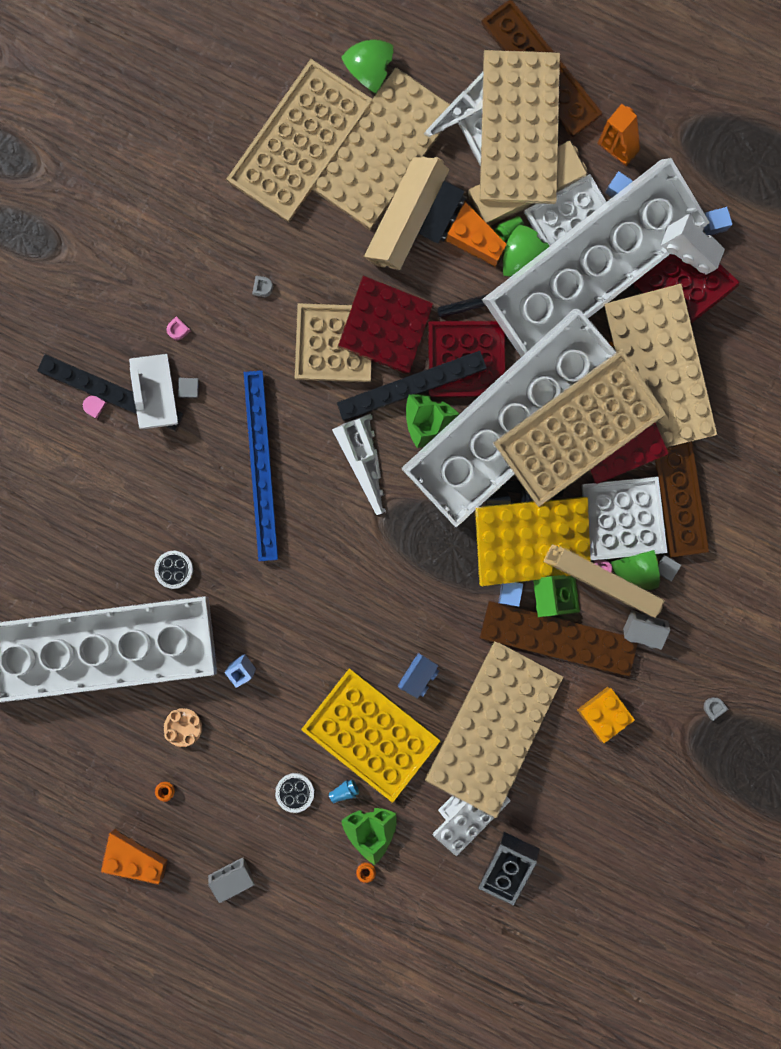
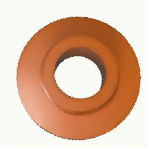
(158, 791)
(366, 878)

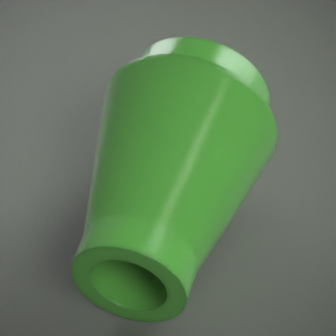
(506, 228)

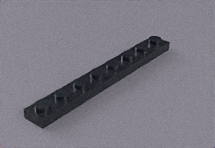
(413, 384)
(92, 385)

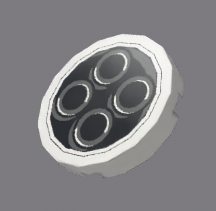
(173, 569)
(294, 792)

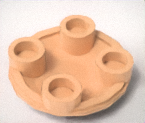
(182, 727)

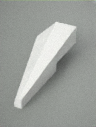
(462, 107)
(357, 445)

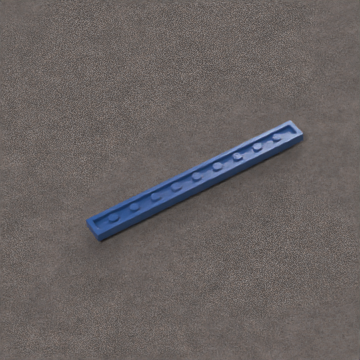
(260, 466)

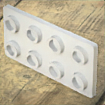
(153, 391)
(461, 824)

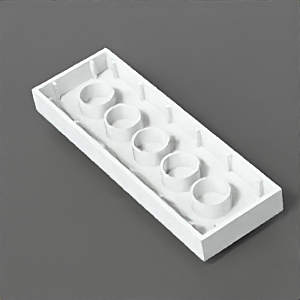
(595, 257)
(462, 463)
(106, 649)

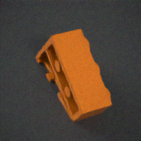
(621, 135)
(476, 236)
(131, 860)

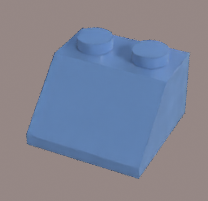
(418, 676)

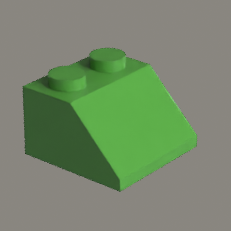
(556, 595)

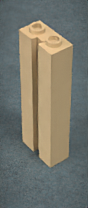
(568, 172)
(407, 212)
(604, 581)

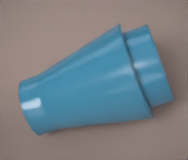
(344, 791)

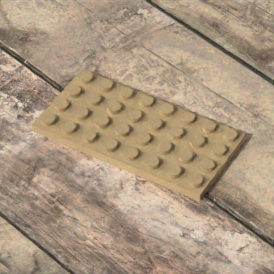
(519, 127)
(299, 140)
(380, 148)
(662, 348)
(579, 428)
(494, 729)

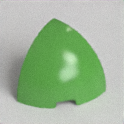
(368, 62)
(521, 249)
(427, 418)
(639, 570)
(370, 832)

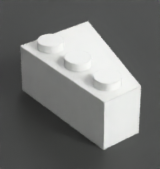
(692, 245)

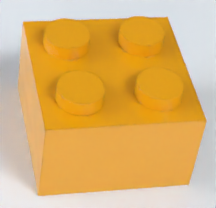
(605, 714)

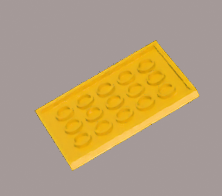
(519, 535)
(370, 735)

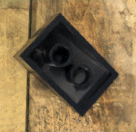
(509, 868)

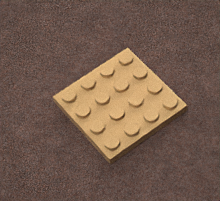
(317, 342)

